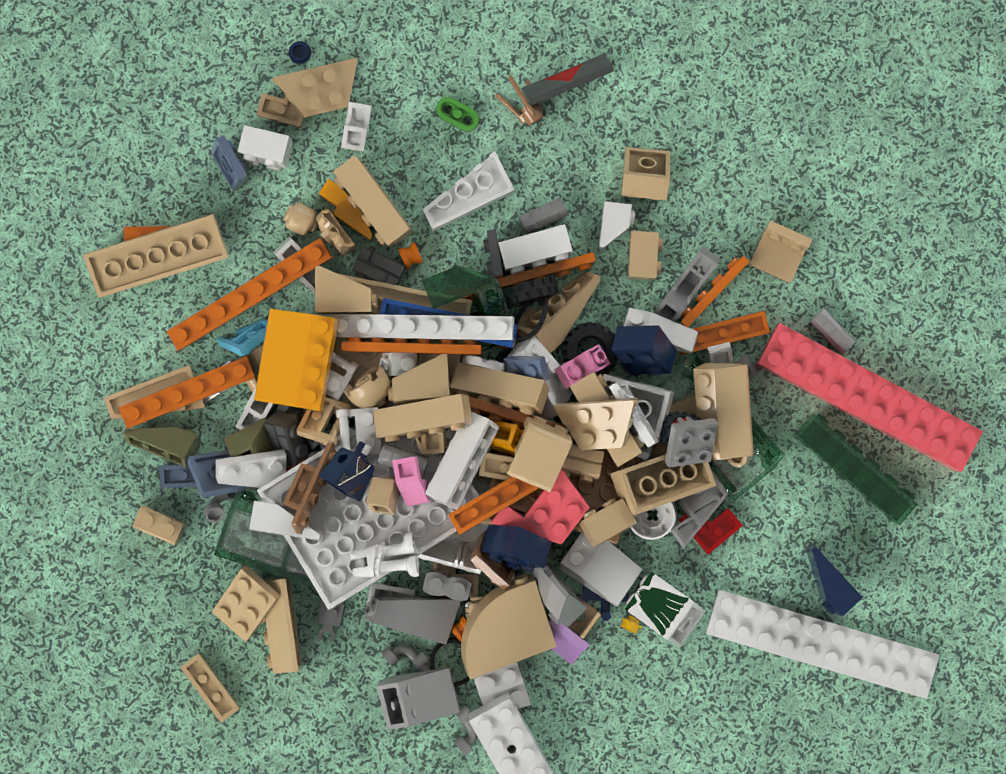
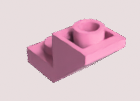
(582, 365)
(409, 481)

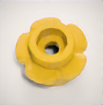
(631, 624)

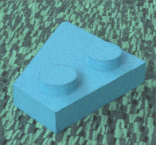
(246, 338)

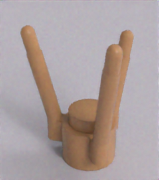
(531, 113)

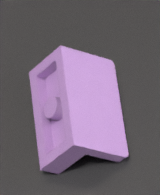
(567, 641)

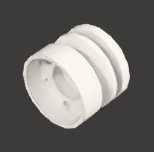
(656, 529)

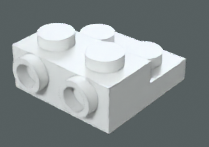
(502, 681)

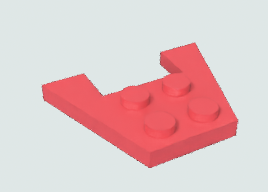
(551, 514)

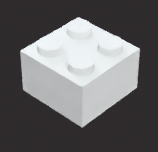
(265, 147)

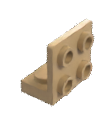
(780, 251)

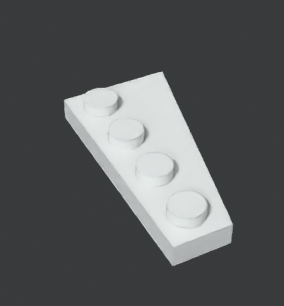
(476, 190)

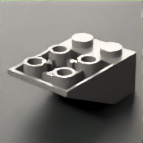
(417, 697)

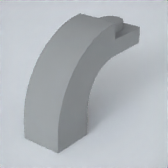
(688, 285)

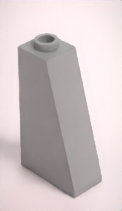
(417, 615)

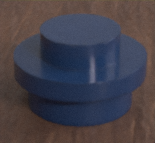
(299, 52)

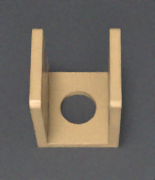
(586, 624)

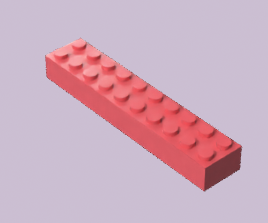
(869, 398)

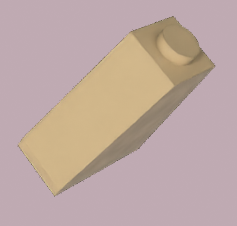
(341, 295)
(422, 382)

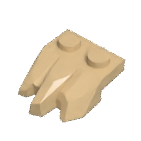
(334, 233)

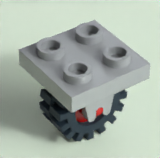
(688, 439)

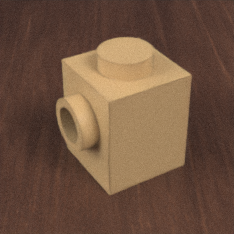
(383, 495)

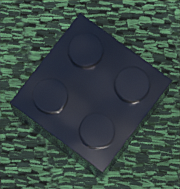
(644, 350)
(516, 547)

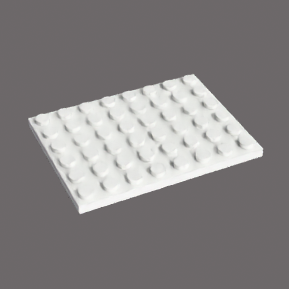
(353, 526)

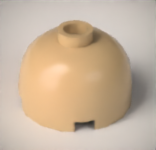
(369, 388)

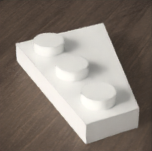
(645, 432)
(251, 469)

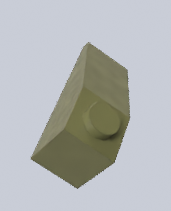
(167, 442)

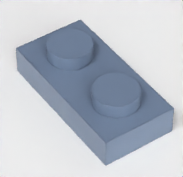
(527, 366)
(176, 477)

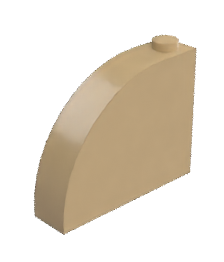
(506, 628)

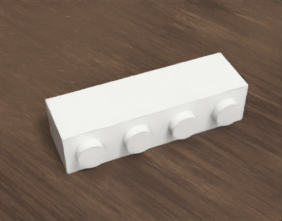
(461, 461)

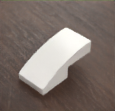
(356, 126)

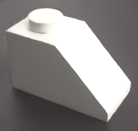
(615, 221)

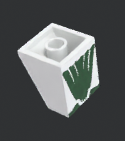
(664, 609)

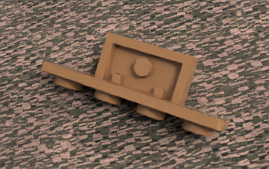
(306, 490)

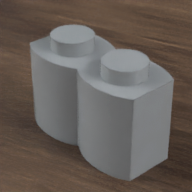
(440, 584)

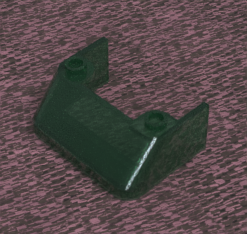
(461, 282)

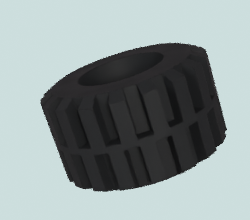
(590, 330)

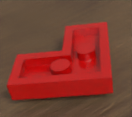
(717, 531)

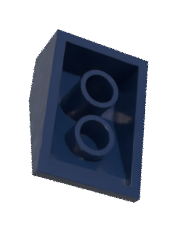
(832, 587)

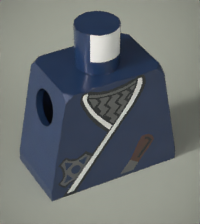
(350, 471)

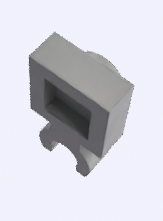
(330, 619)

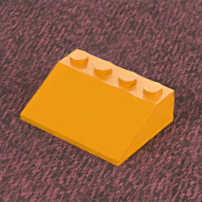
(296, 359)

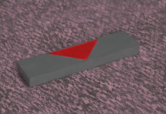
(567, 79)

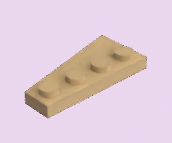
(149, 387)

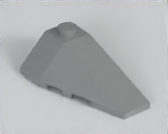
(557, 596)

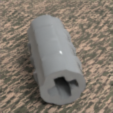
(543, 215)
(832, 331)
(391, 453)

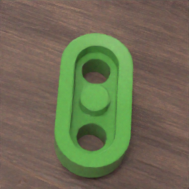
(458, 113)

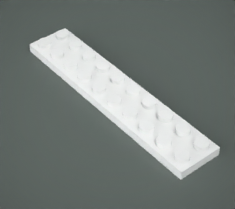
(822, 644)

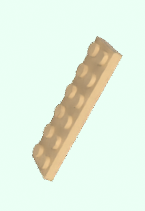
(156, 255)

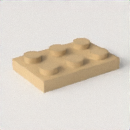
(245, 603)

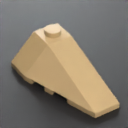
(561, 311)

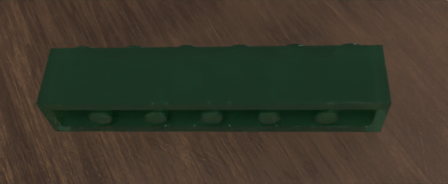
(855, 469)

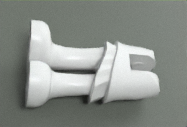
(376, 554)

